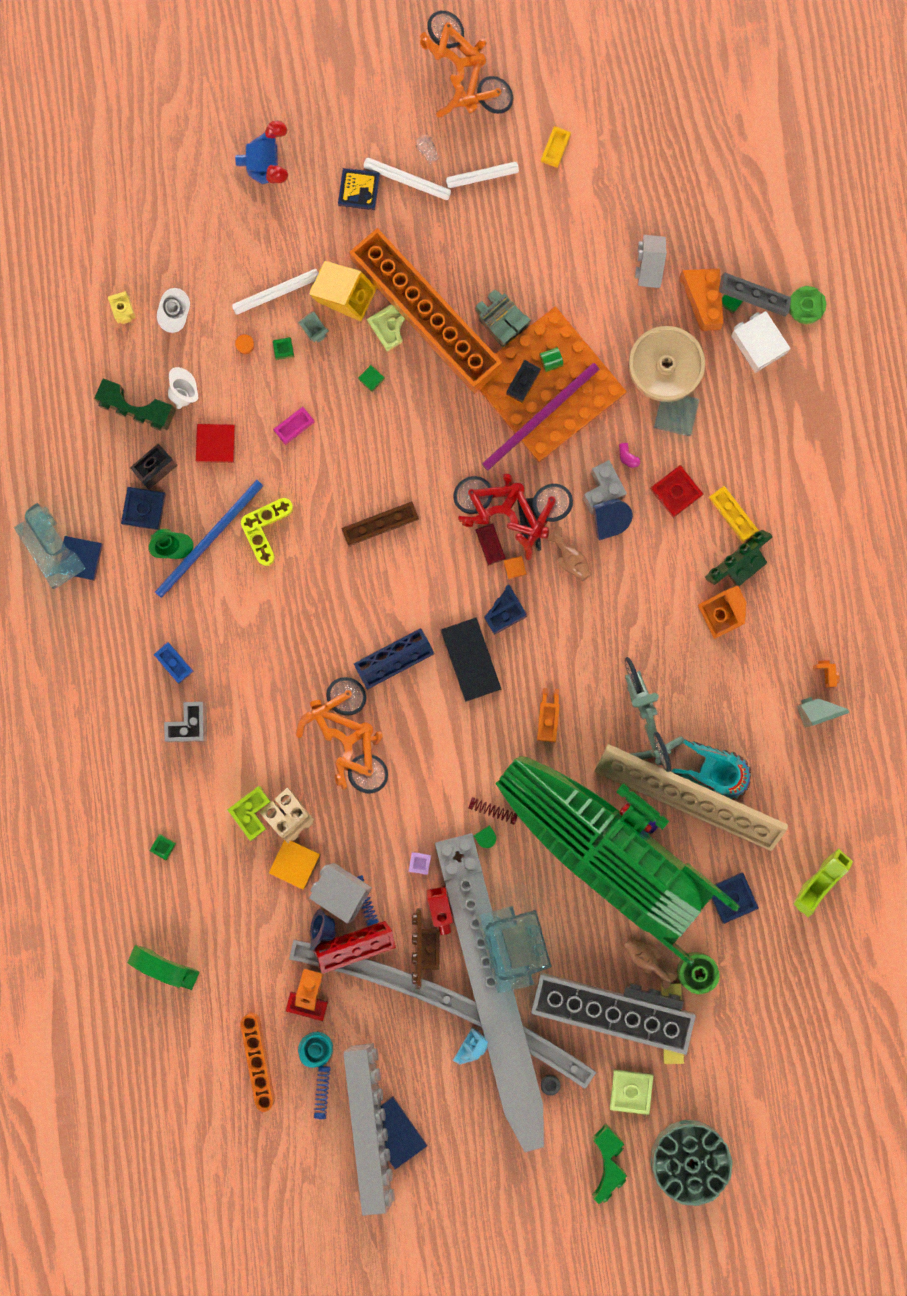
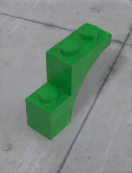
(613, 1175)

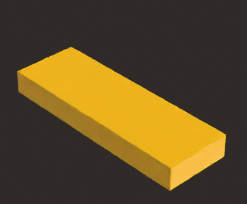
(733, 514)

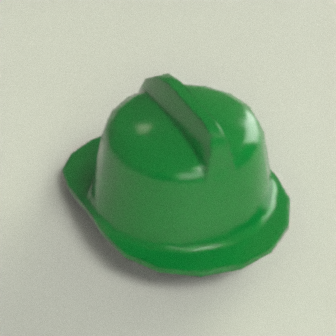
(170, 544)

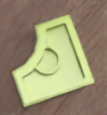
(387, 326)

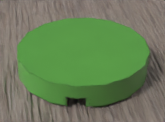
(807, 305)

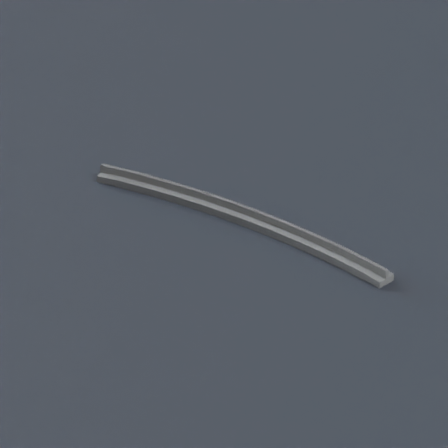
(453, 1003)

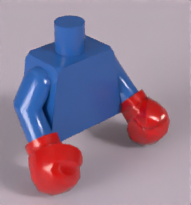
(262, 156)

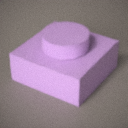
(419, 863)

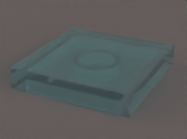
(677, 415)

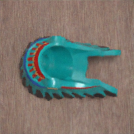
(720, 772)

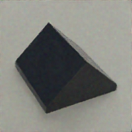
(153, 466)

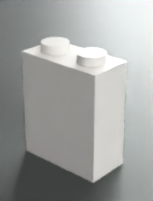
(760, 341)

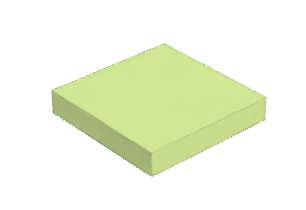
(631, 1092)

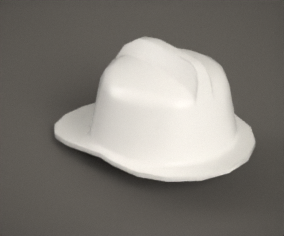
(173, 310)
(182, 387)

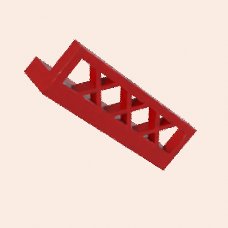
(355, 948)

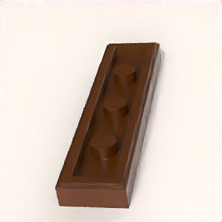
(380, 523)

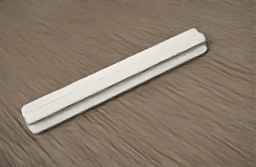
(481, 175)

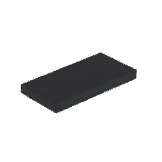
(471, 659)

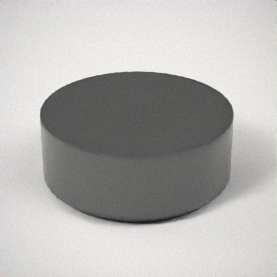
(550, 1085)

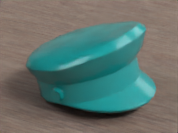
(315, 1049)

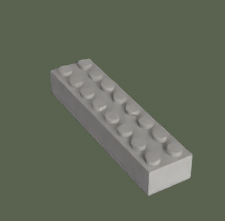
(613, 1013)
(368, 1129)

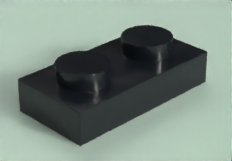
(523, 381)

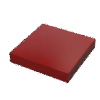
(215, 443)
(676, 491)

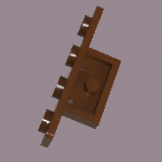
(426, 949)

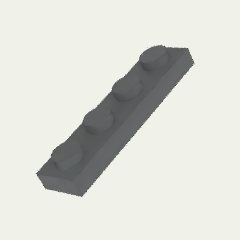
(754, 294)

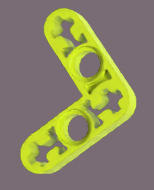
(257, 528)

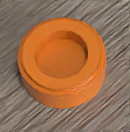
(244, 344)

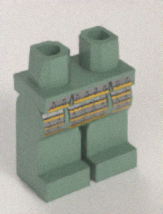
(502, 318)

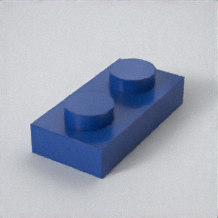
(173, 662)

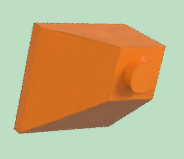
(724, 611)

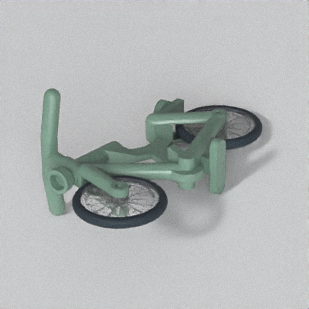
(644, 702)

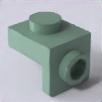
(313, 327)

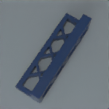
(395, 661)

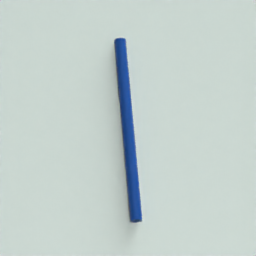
(209, 538)

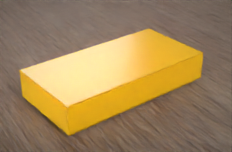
(555, 146)

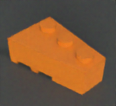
(704, 296)

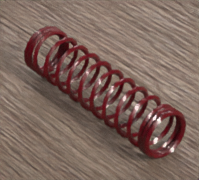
(513, 817)

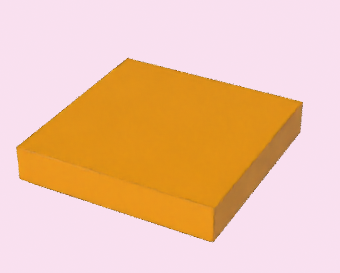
(294, 864)

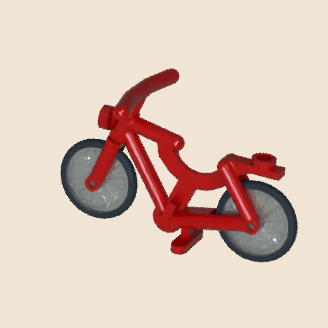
(550, 504)

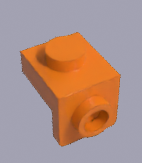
(830, 674)

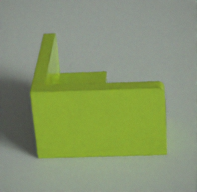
(245, 810)

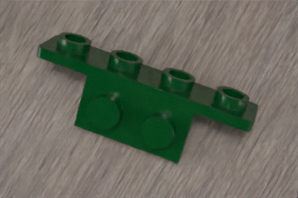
(743, 562)

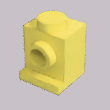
(122, 300)

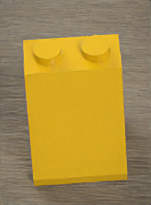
(343, 290)

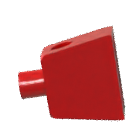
(439, 903)

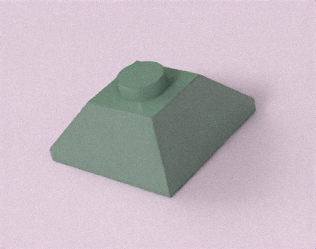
(818, 711)

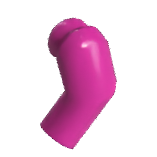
(627, 458)

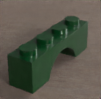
(156, 413)

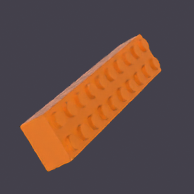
(426, 310)

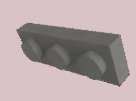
(654, 996)

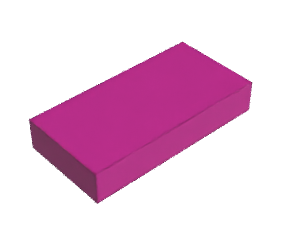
(294, 425)

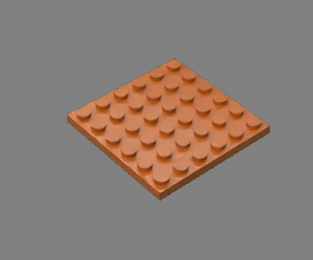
(573, 414)

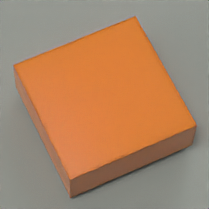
(514, 567)

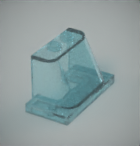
(47, 548)
(513, 947)

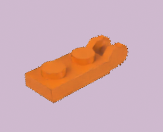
(548, 718)

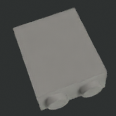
(339, 892)

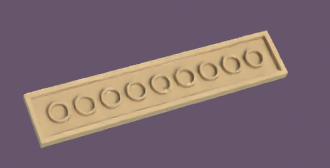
(691, 798)

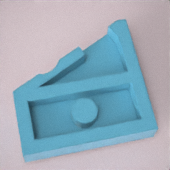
(471, 1048)

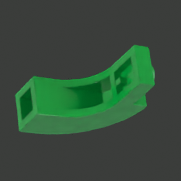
(162, 969)

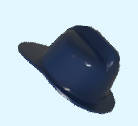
(321, 928)

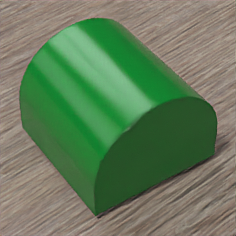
(551, 359)

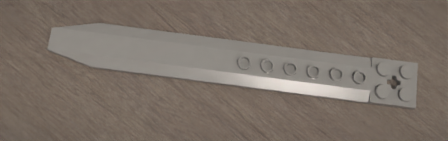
(496, 1011)

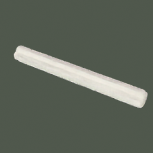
(407, 178)
(275, 291)

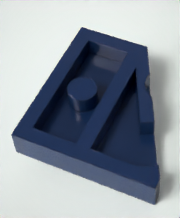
(505, 611)

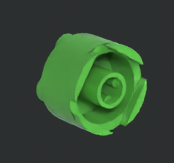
(703, 983)

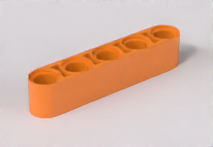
(257, 1071)

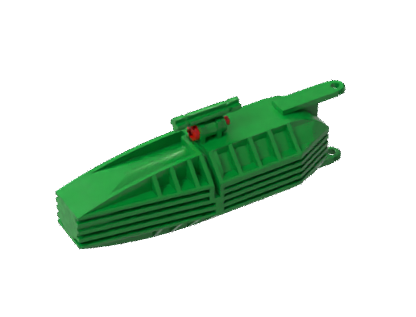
(611, 849)

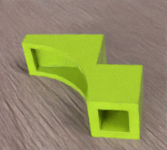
(820, 883)

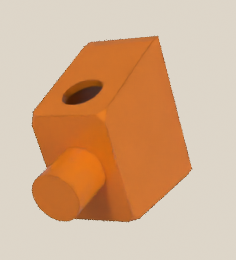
(309, 989)

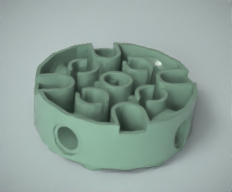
(709, 1170)

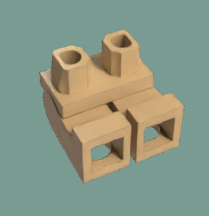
(294, 821)

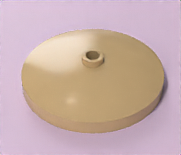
(666, 347)

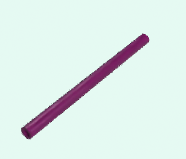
(540, 416)

